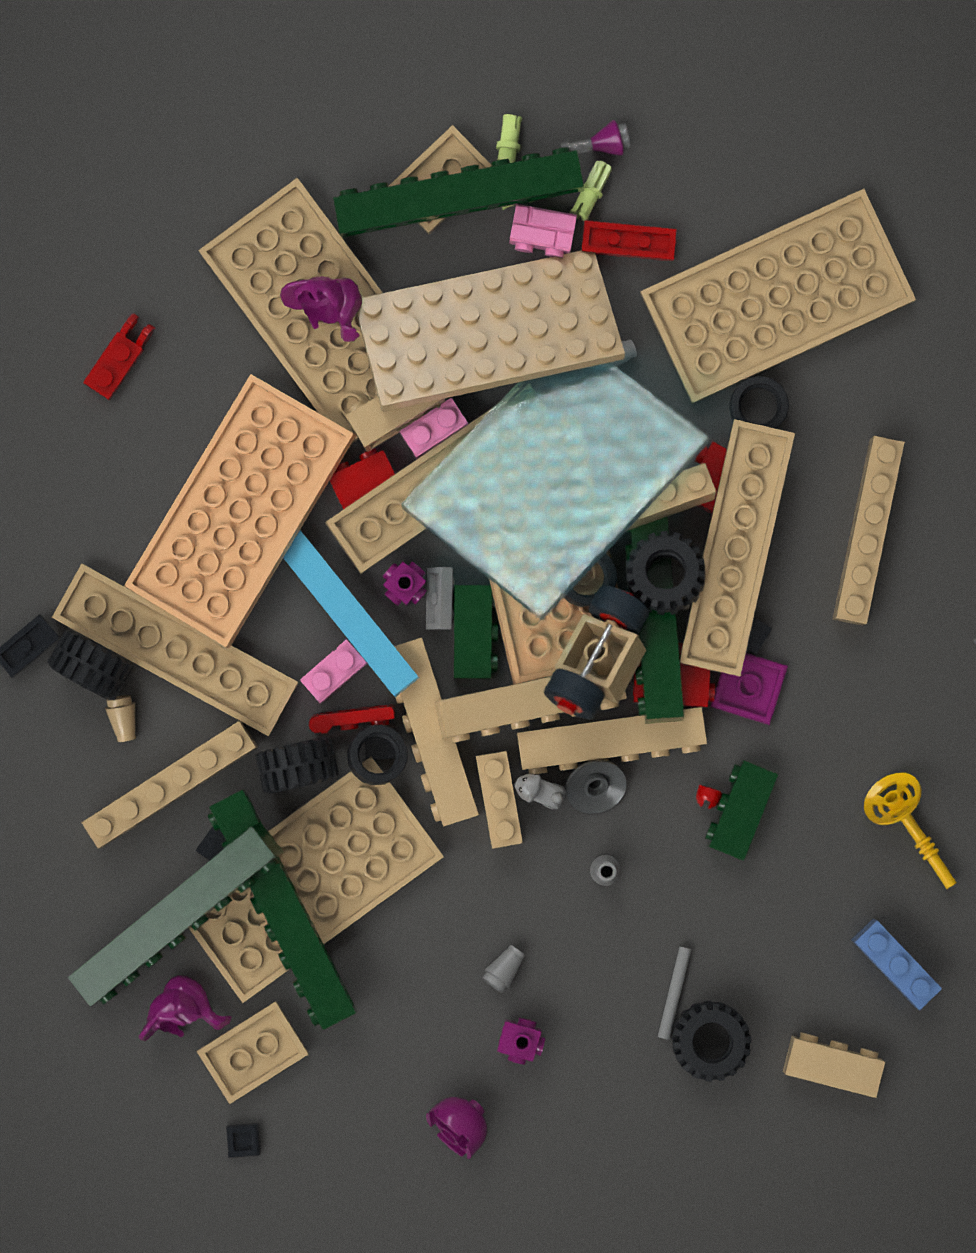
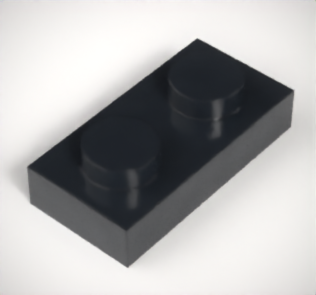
(27, 645)

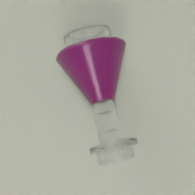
(610, 139)

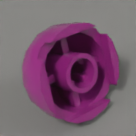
(459, 1124)

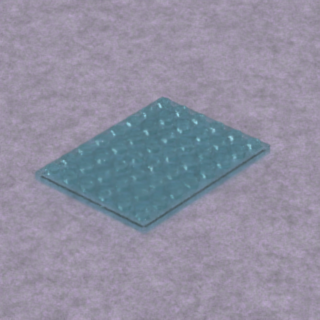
(554, 479)

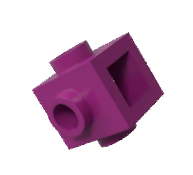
(413, 592)
(512, 1031)

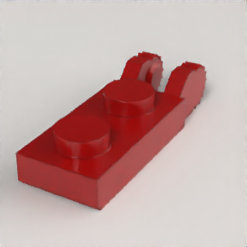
(118, 359)
(349, 718)

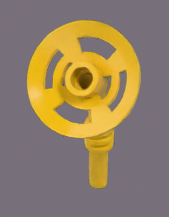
(902, 809)

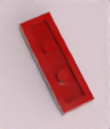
(629, 240)

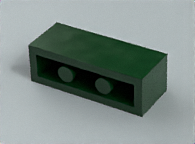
(474, 632)
(741, 809)

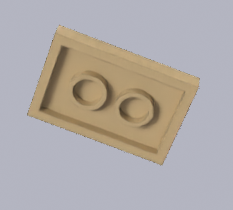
(447, 153)
(252, 1052)

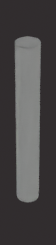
(674, 992)

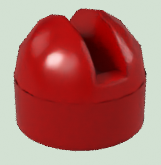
(706, 793)

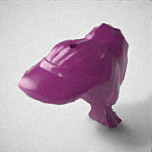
(326, 301)
(178, 1005)

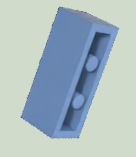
(896, 964)

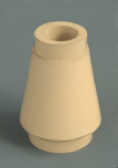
(122, 717)

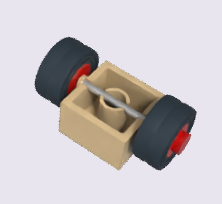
(599, 654)

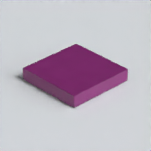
(753, 692)

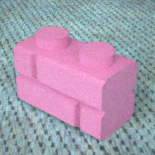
(542, 230)
(433, 428)
(333, 671)

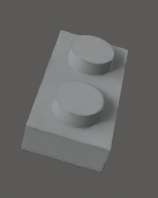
(439, 598)

